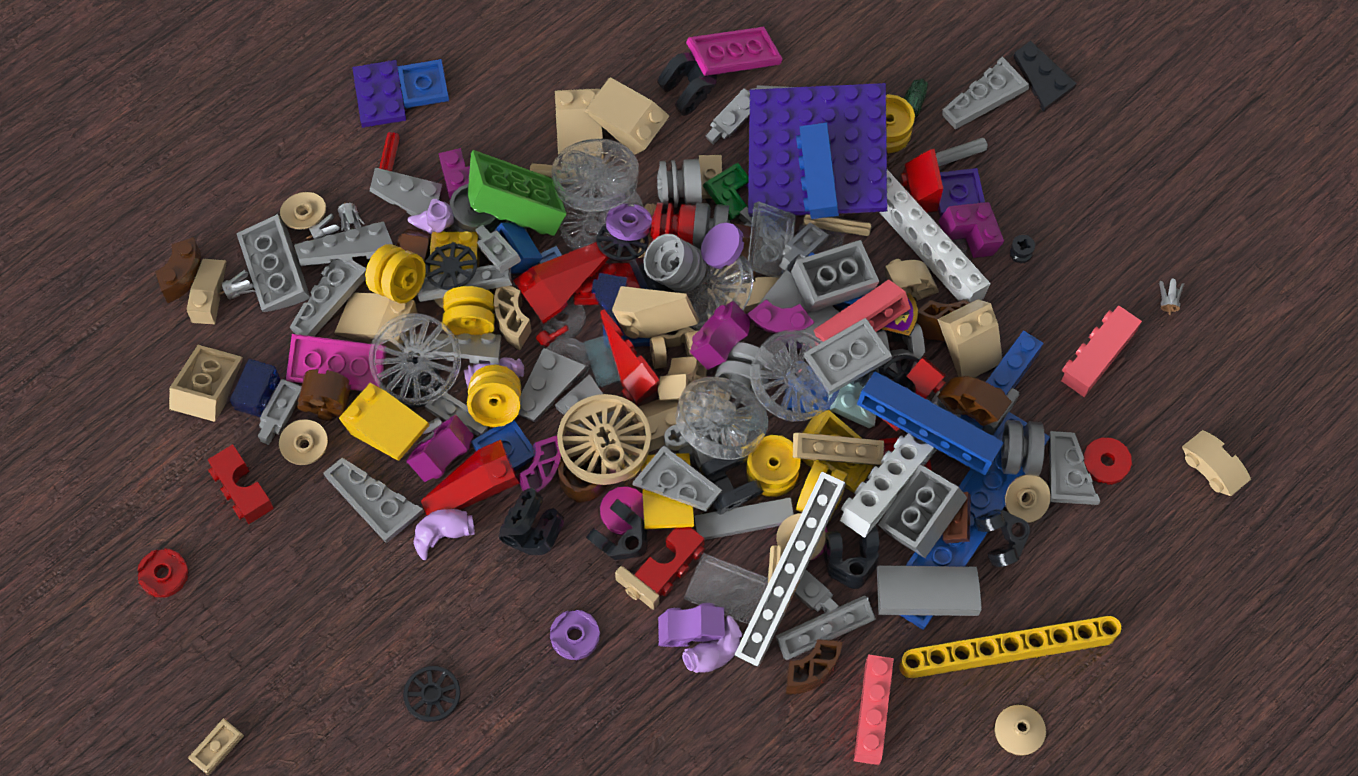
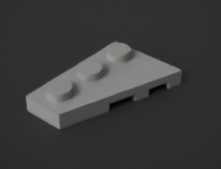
(404, 190)
(546, 382)
(1067, 471)
(677, 480)

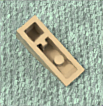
(205, 291)

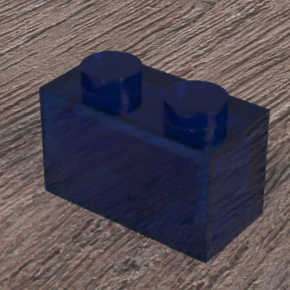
(255, 387)

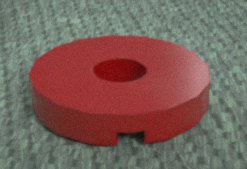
(1113, 449)
(162, 586)

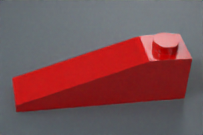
(556, 280)
(634, 372)
(474, 480)

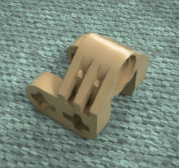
(659, 344)

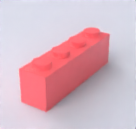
(877, 306)
(1100, 351)
(873, 709)

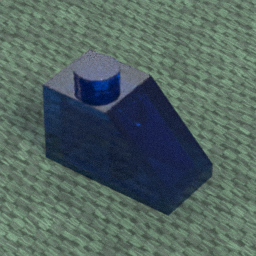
(606, 291)

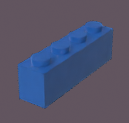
(818, 171)

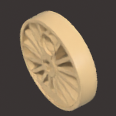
(593, 443)

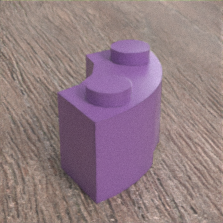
(697, 624)

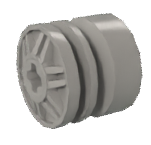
(680, 183)
(674, 263)

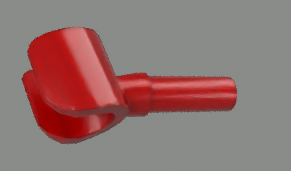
(545, 338)

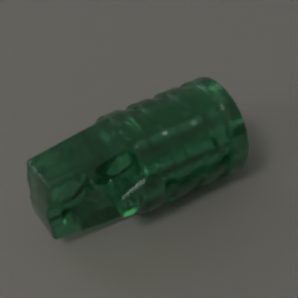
(916, 95)

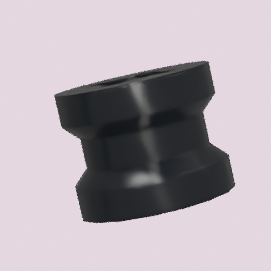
(1020, 254)

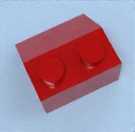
(923, 180)

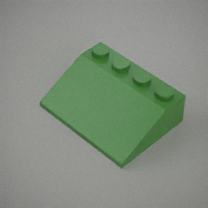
(514, 194)

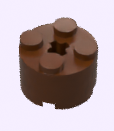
(324, 394)
(574, 486)

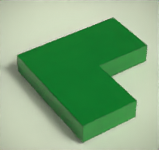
(724, 186)

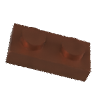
(959, 527)

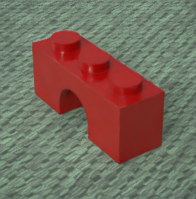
(926, 379)
(229, 468)
(686, 546)

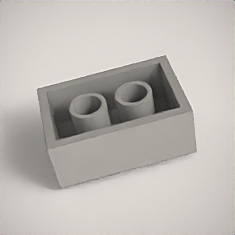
(834, 276)
(922, 511)

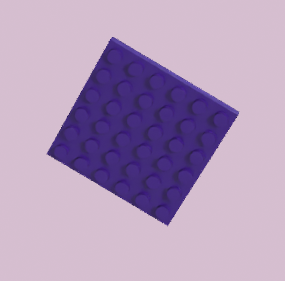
(856, 138)

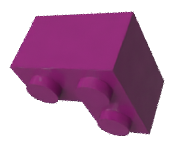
(454, 170)
(976, 224)

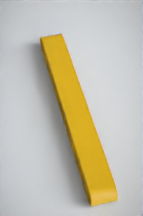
(1019, 639)

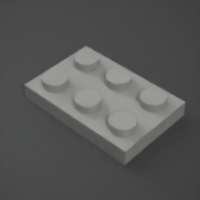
(847, 356)

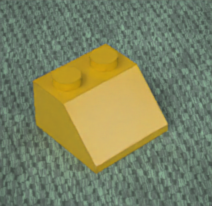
(465, 238)

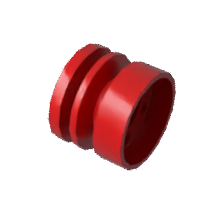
(669, 223)

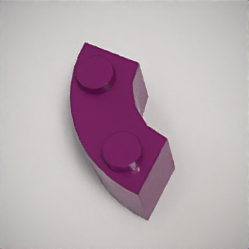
(776, 319)
(720, 335)
(435, 454)
(543, 465)

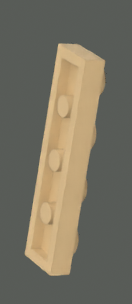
(837, 449)

